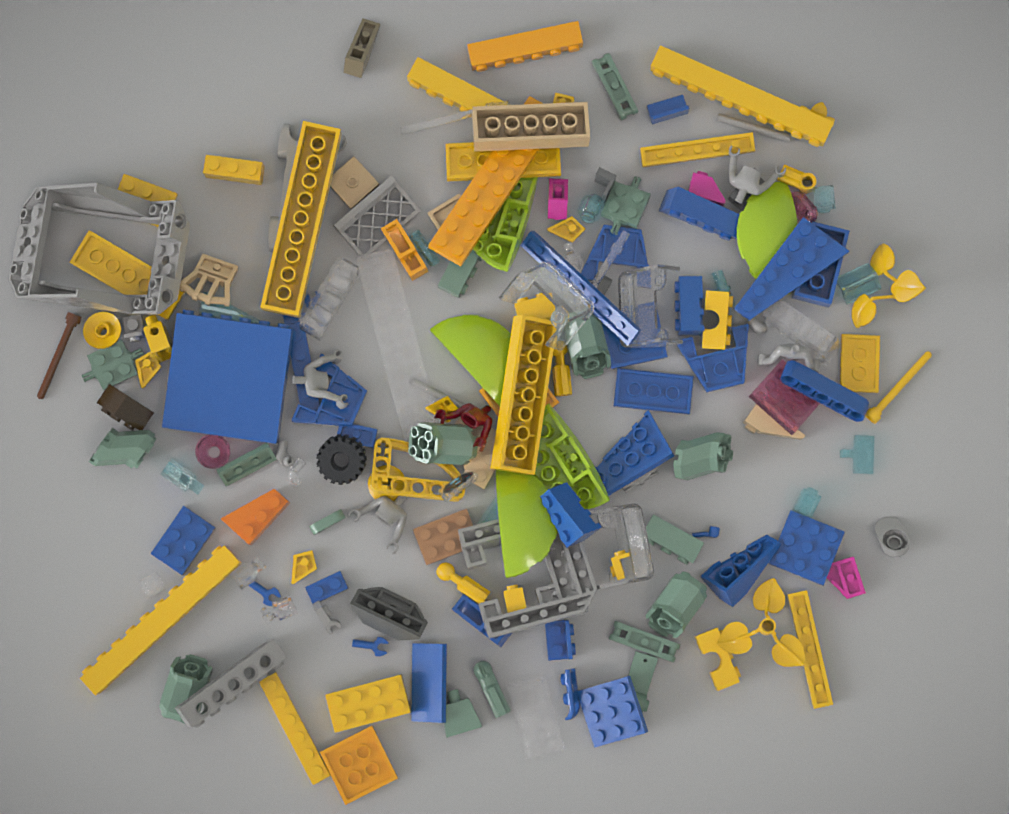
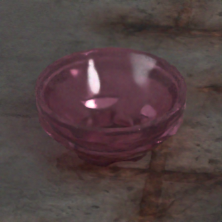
(203, 447)

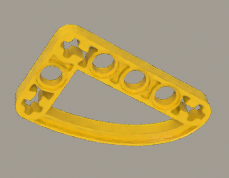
(408, 482)

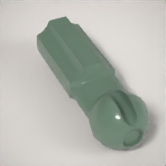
(491, 688)

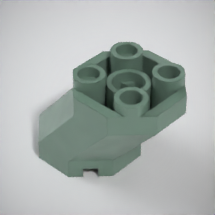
(589, 349)
(442, 443)
(123, 448)
(703, 456)
(676, 605)
(183, 681)

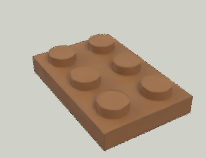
(441, 537)

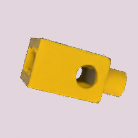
(158, 339)

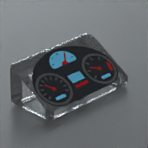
(458, 485)

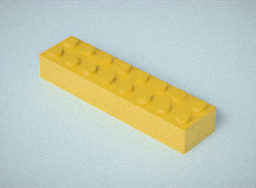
(523, 396)

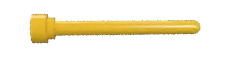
(873, 414)

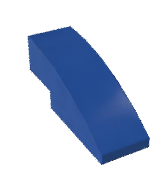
(471, 613)

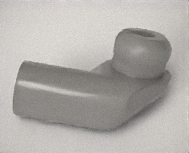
(282, 456)

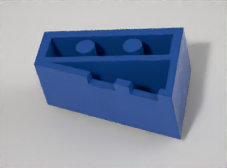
(689, 306)
(568, 515)

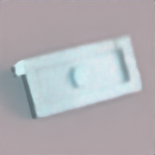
(858, 282)

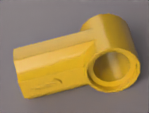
(795, 177)

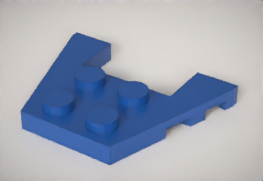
(632, 254)
(719, 368)
(328, 412)

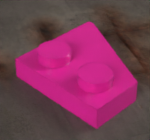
(846, 577)

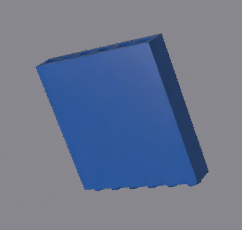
(227, 377)

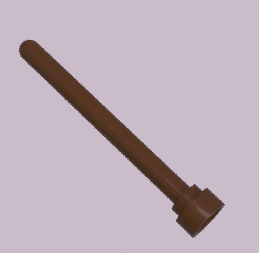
(72, 321)

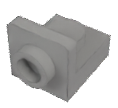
(133, 328)

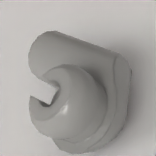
(757, 326)

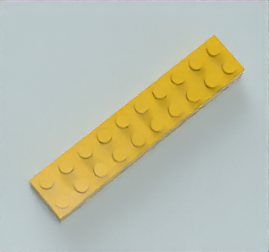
(301, 219)

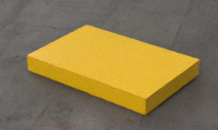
(860, 362)

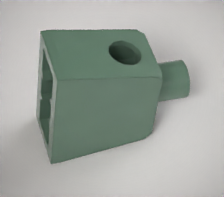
(460, 715)

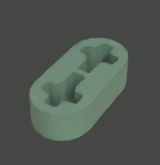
(327, 522)

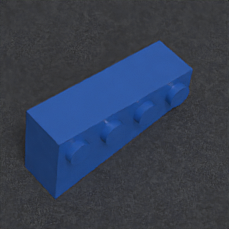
(700, 212)

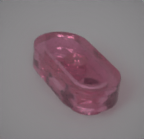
(804, 207)

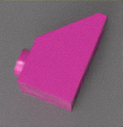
(705, 187)
(557, 199)

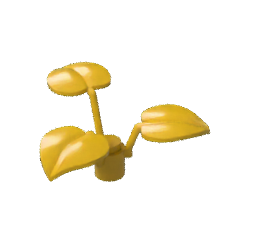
(903, 290)
(735, 635)

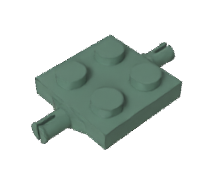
(625, 205)
(112, 364)

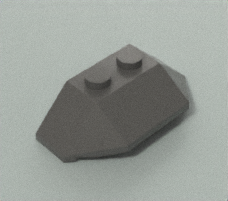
(389, 613)

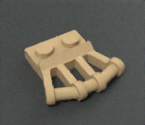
(214, 271)

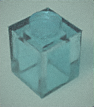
(807, 502)

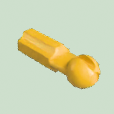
(561, 374)
(464, 584)

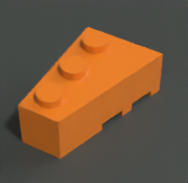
(256, 516)

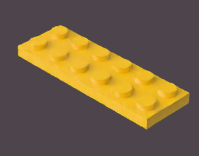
(464, 162)
(116, 268)

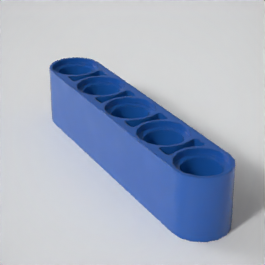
(824, 391)

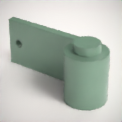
(641, 676)

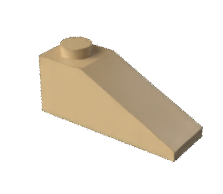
(762, 423)

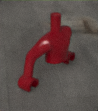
(472, 417)

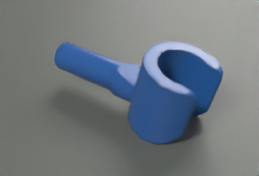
(713, 532)

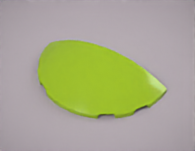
(765, 226)
(505, 232)
(479, 347)
(565, 460)
(523, 522)

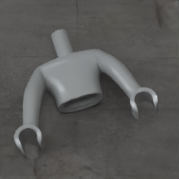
(748, 179)
(790, 352)
(317, 381)
(388, 514)

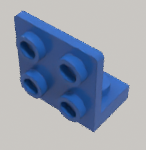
(559, 640)

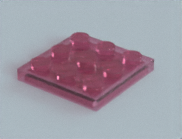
(782, 402)

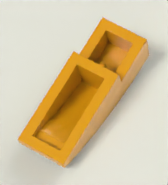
(404, 249)

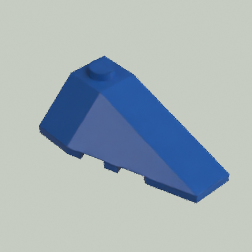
(737, 574)

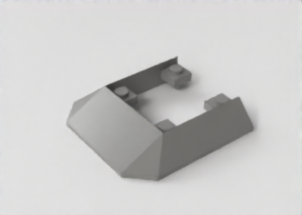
(566, 596)

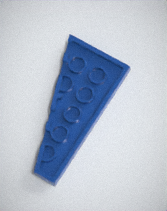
(796, 262)
(634, 455)

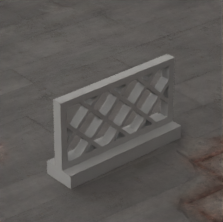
(369, 202)

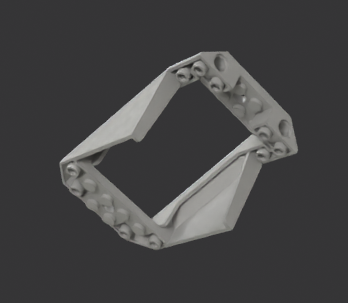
(105, 202)

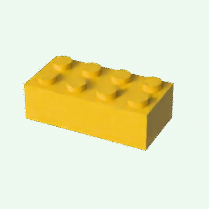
(368, 703)

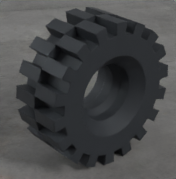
(345, 445)

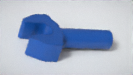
(264, 592)
(371, 645)

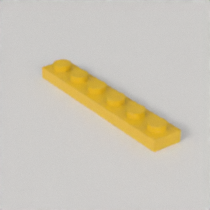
(696, 149)
(807, 635)
(294, 728)

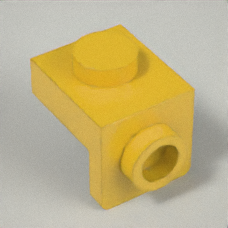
(617, 568)

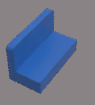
(667, 109)

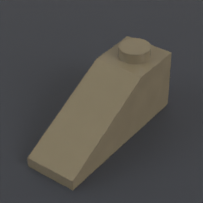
(361, 48)

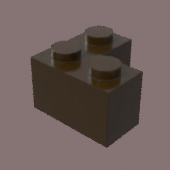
(122, 407)

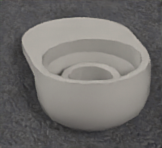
(892, 536)

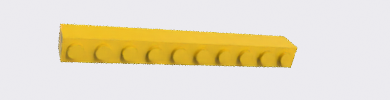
(741, 96)
(160, 620)

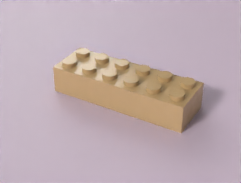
(530, 126)

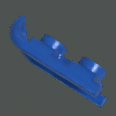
(571, 697)

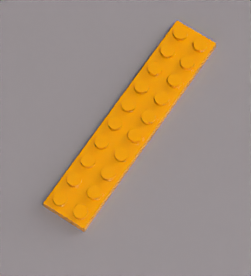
(481, 201)

